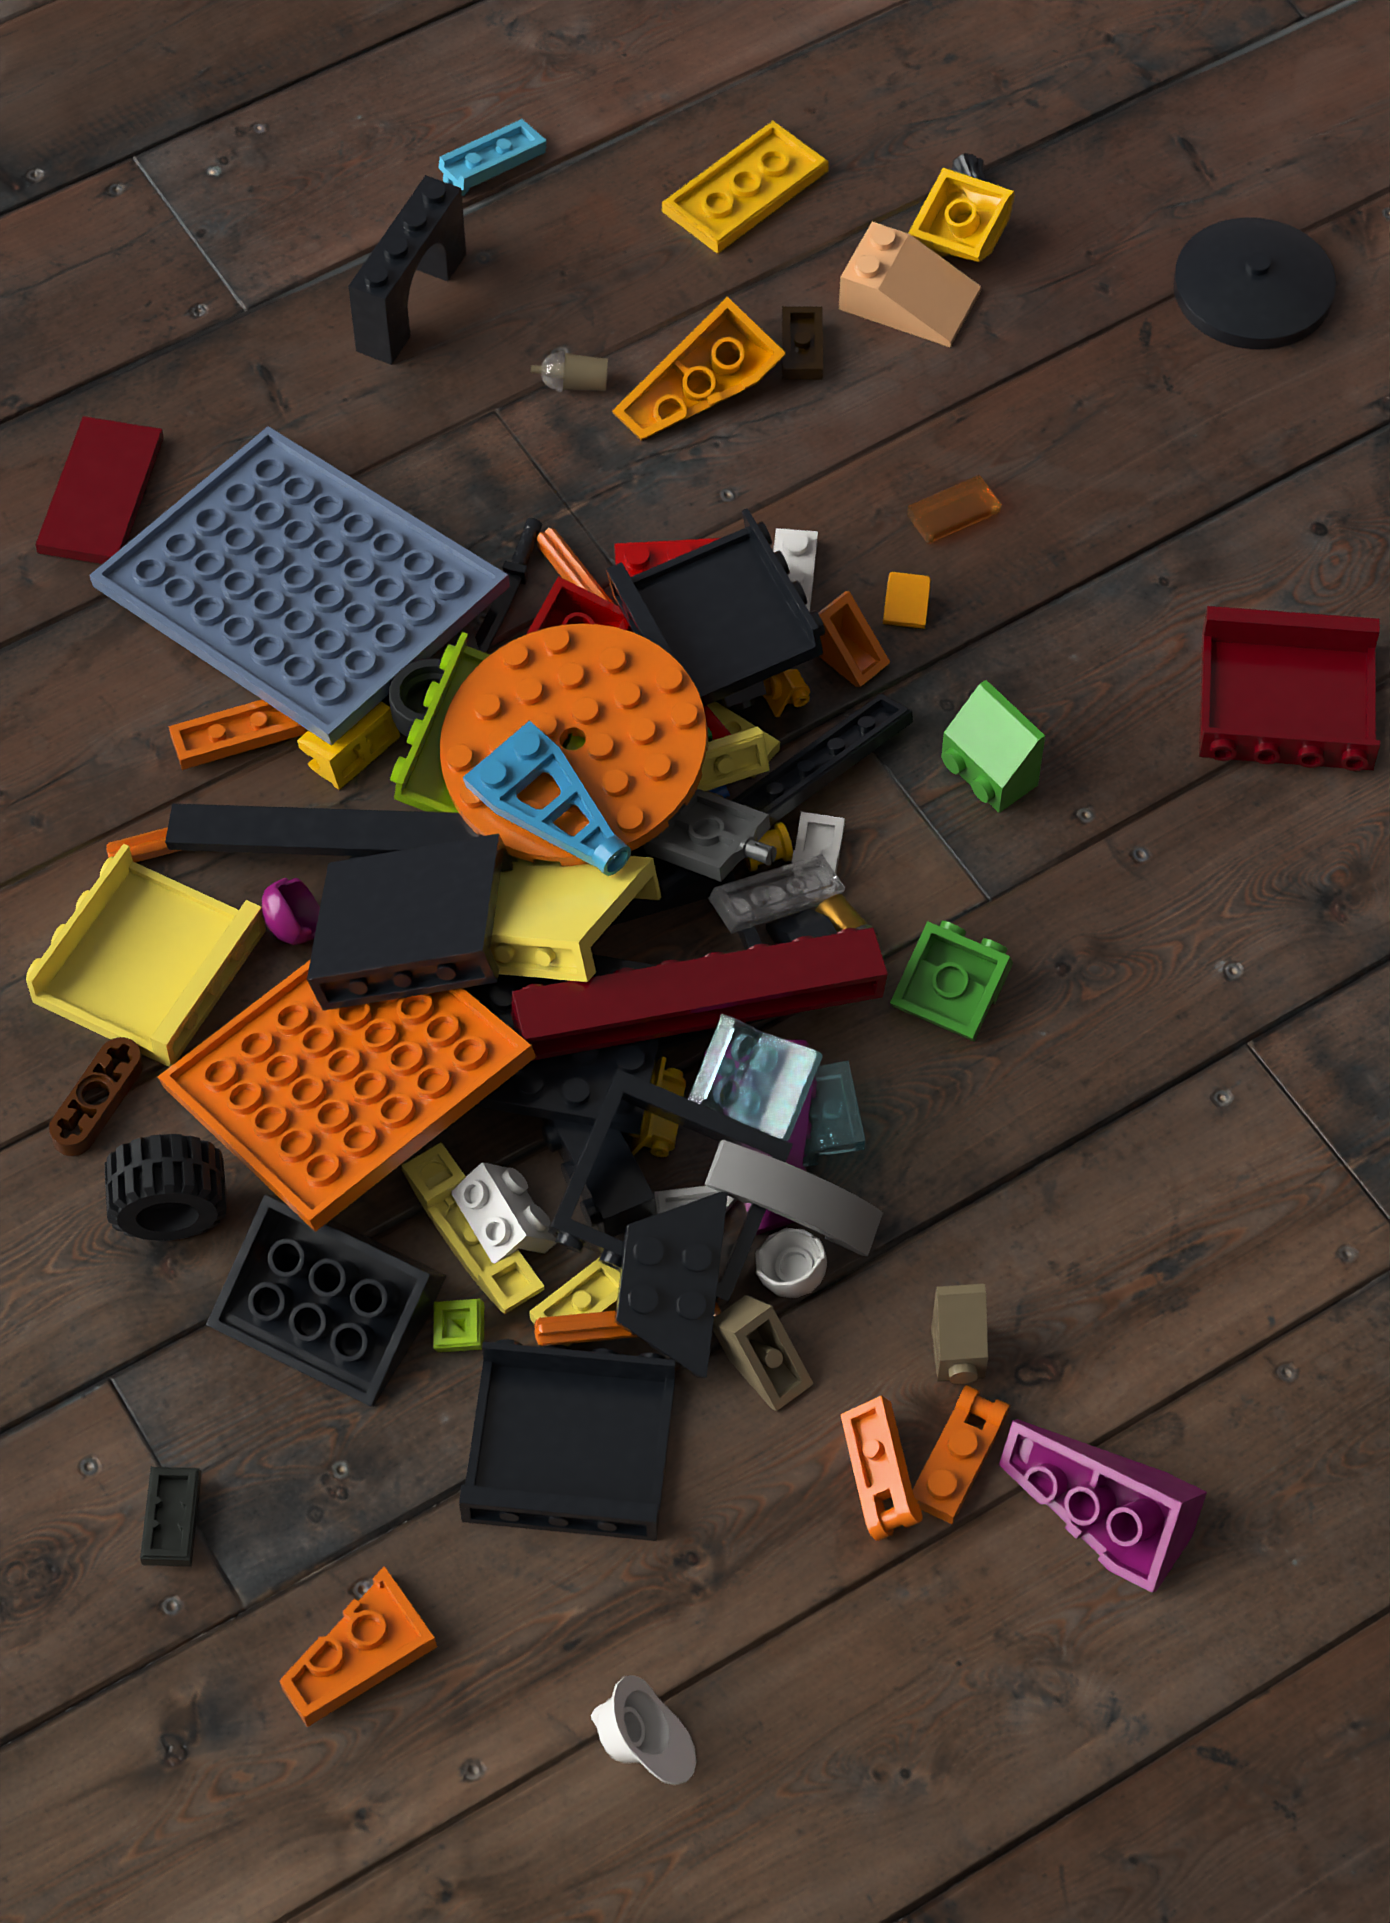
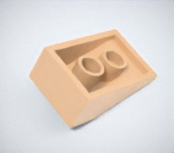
(906, 286)

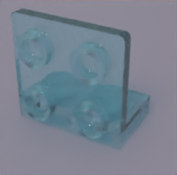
(755, 1077)

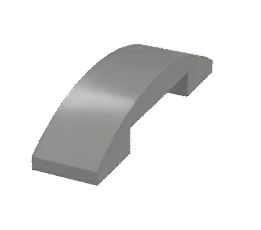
(795, 1195)

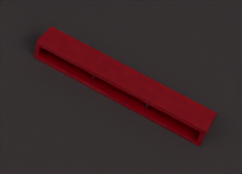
(696, 992)

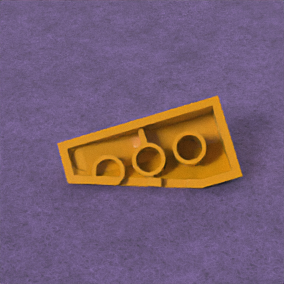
(707, 367)

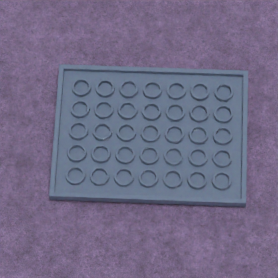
(299, 583)

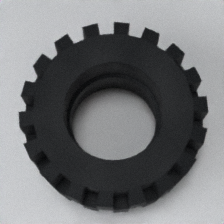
(165, 1187)

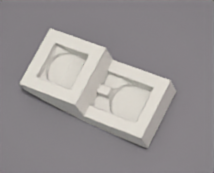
(818, 836)

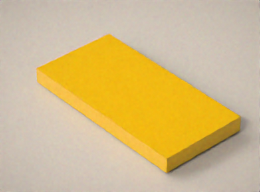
(745, 186)

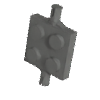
(713, 836)

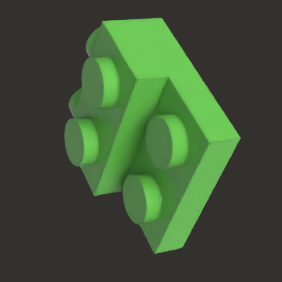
(952, 979)

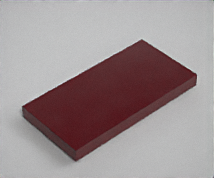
(99, 490)

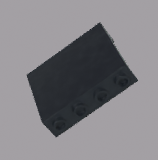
(723, 611)
(407, 923)
(569, 1440)

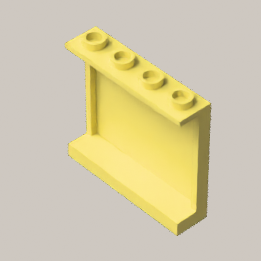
(556, 912)
(144, 958)

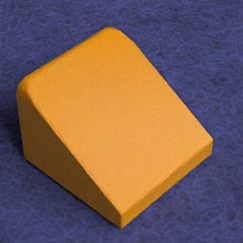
(907, 600)

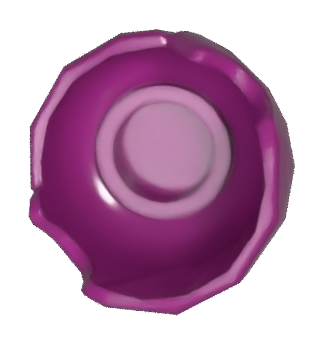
(290, 911)

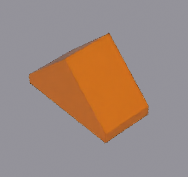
(850, 642)

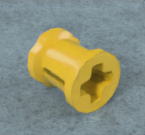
(780, 840)

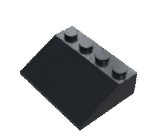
(325, 1300)

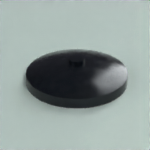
(1254, 283)

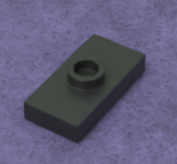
(170, 1516)

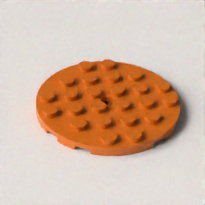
(601, 684)

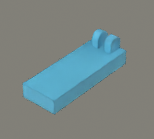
(491, 155)

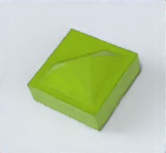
(458, 1325)

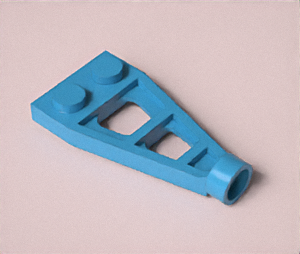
(518, 764)

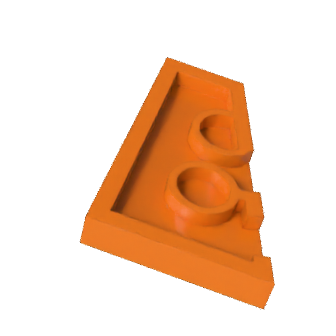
(362, 1650)

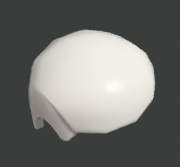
(791, 1262)

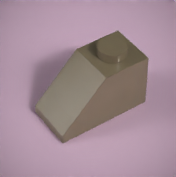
(960, 1333)
(761, 1351)

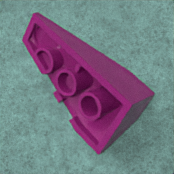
(1118, 1506)

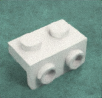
(502, 1212)

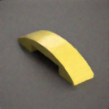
(432, 1180)

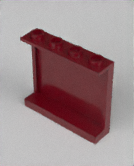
(1289, 688)

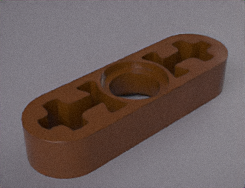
(96, 1116)

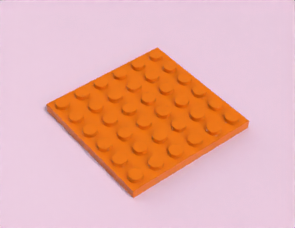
(341, 1093)

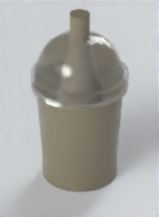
(573, 372)

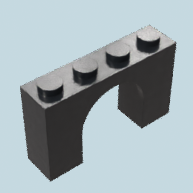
(422, 237)

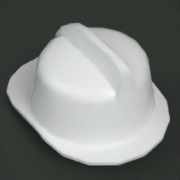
(644, 1730)

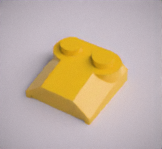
(963, 216)

